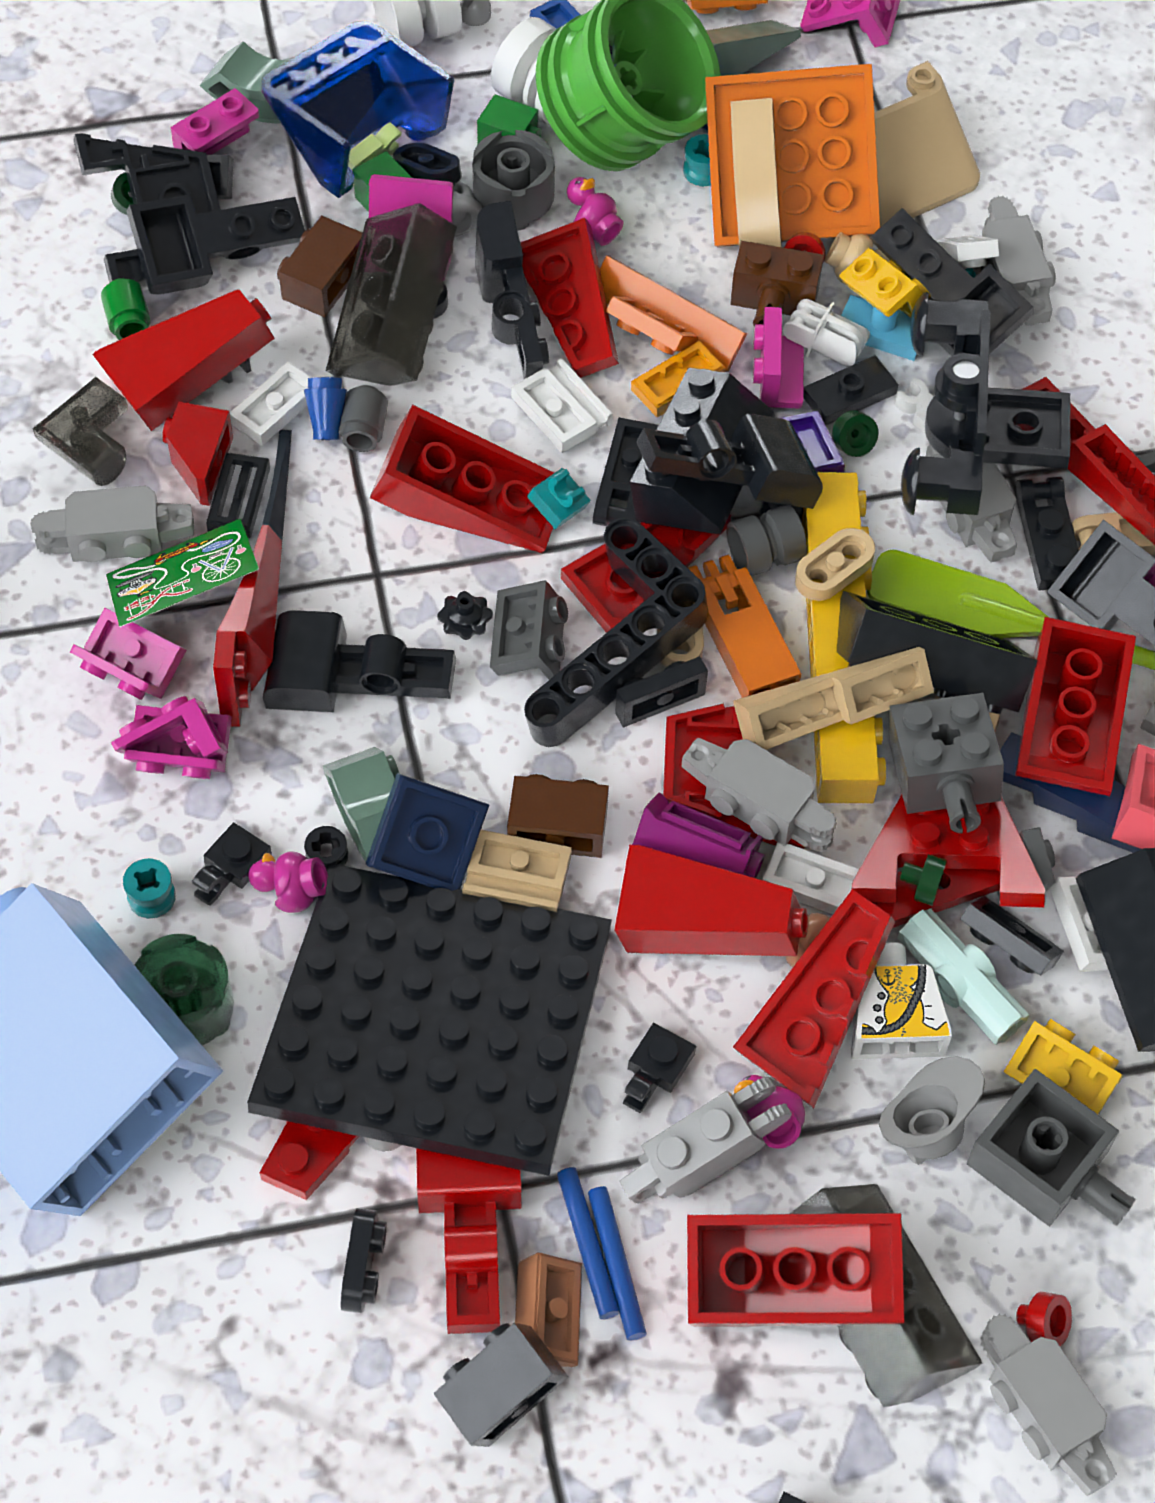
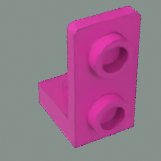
(199, 735)

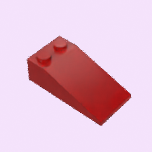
(461, 482)
(1075, 706)
(794, 1269)

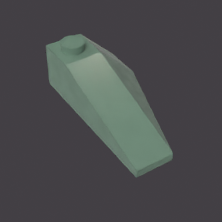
(749, 44)

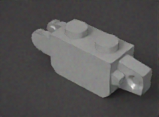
(1020, 256)
(111, 524)
(991, 526)
(761, 792)
(705, 1144)
(1048, 1402)

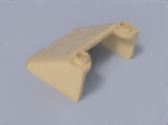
(922, 149)

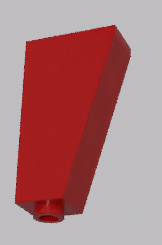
(185, 354)
(703, 909)

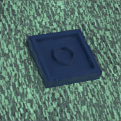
(427, 834)

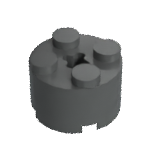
(517, 171)

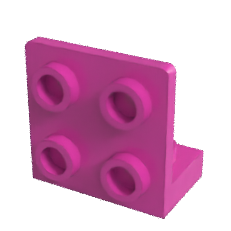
(873, 16)
(394, 193)

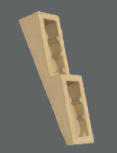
(836, 696)

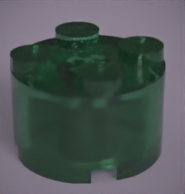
(200, 972)

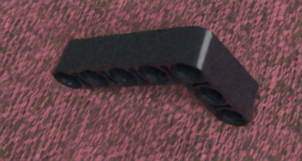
(625, 638)

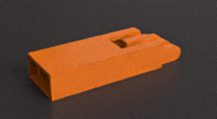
(746, 637)

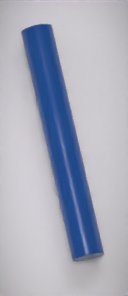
(588, 1243)
(617, 1263)

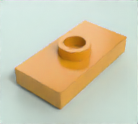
(660, 383)

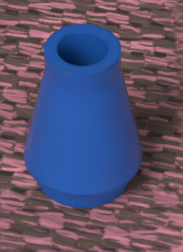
(325, 406)

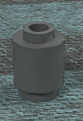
(363, 418)

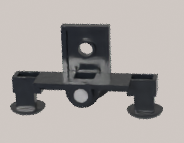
(974, 421)

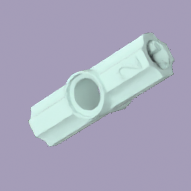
(963, 976)

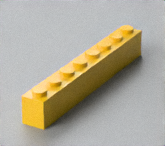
(843, 751)

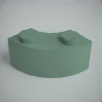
(243, 70)
(361, 792)

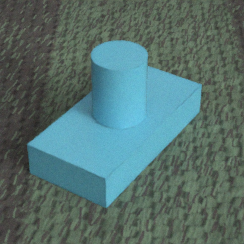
(886, 333)

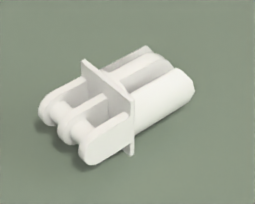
(826, 332)

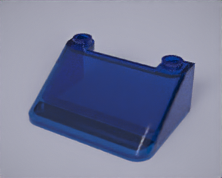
(352, 89)

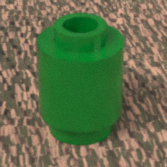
(125, 307)

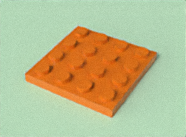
(820, 149)

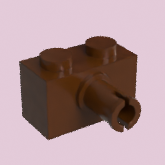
(774, 278)

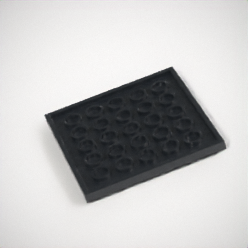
(433, 1020)

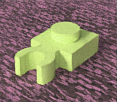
(375, 145)

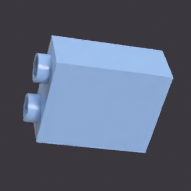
(85, 1054)

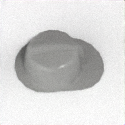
(932, 1108)

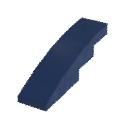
(1094, 812)

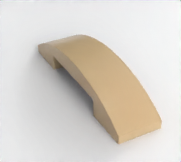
(755, 171)

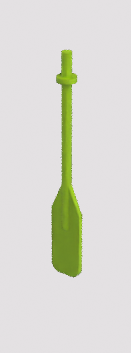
(962, 598)

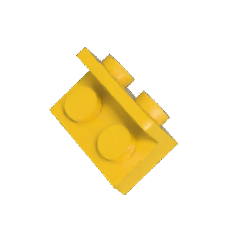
(1084, 1075)

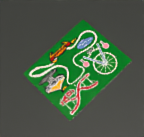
(181, 572)

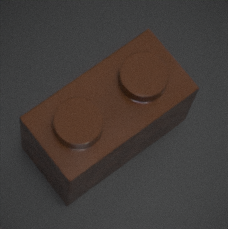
(319, 266)
(560, 812)

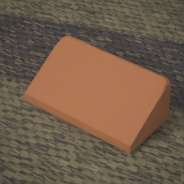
(550, 1303)

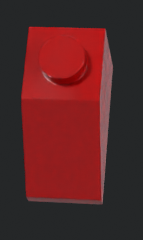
(198, 446)

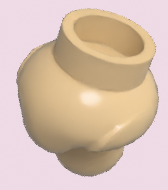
(847, 249)

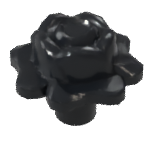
(465, 615)

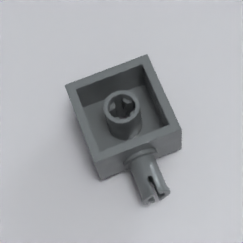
(946, 757)
(1068, 1168)

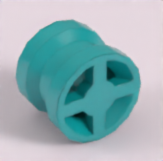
(697, 160)
(150, 900)

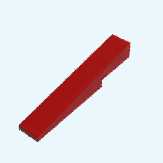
(1108, 468)

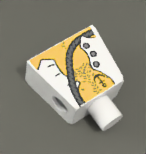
(900, 1011)

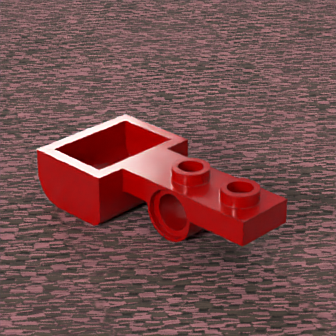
(469, 1198)

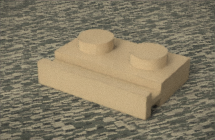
(518, 870)

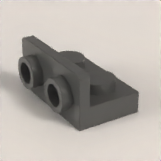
(528, 629)

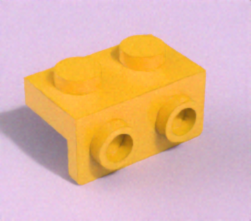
(882, 284)

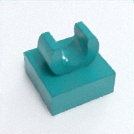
(559, 498)

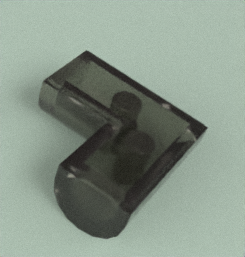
(77, 432)

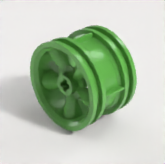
(640, 98)

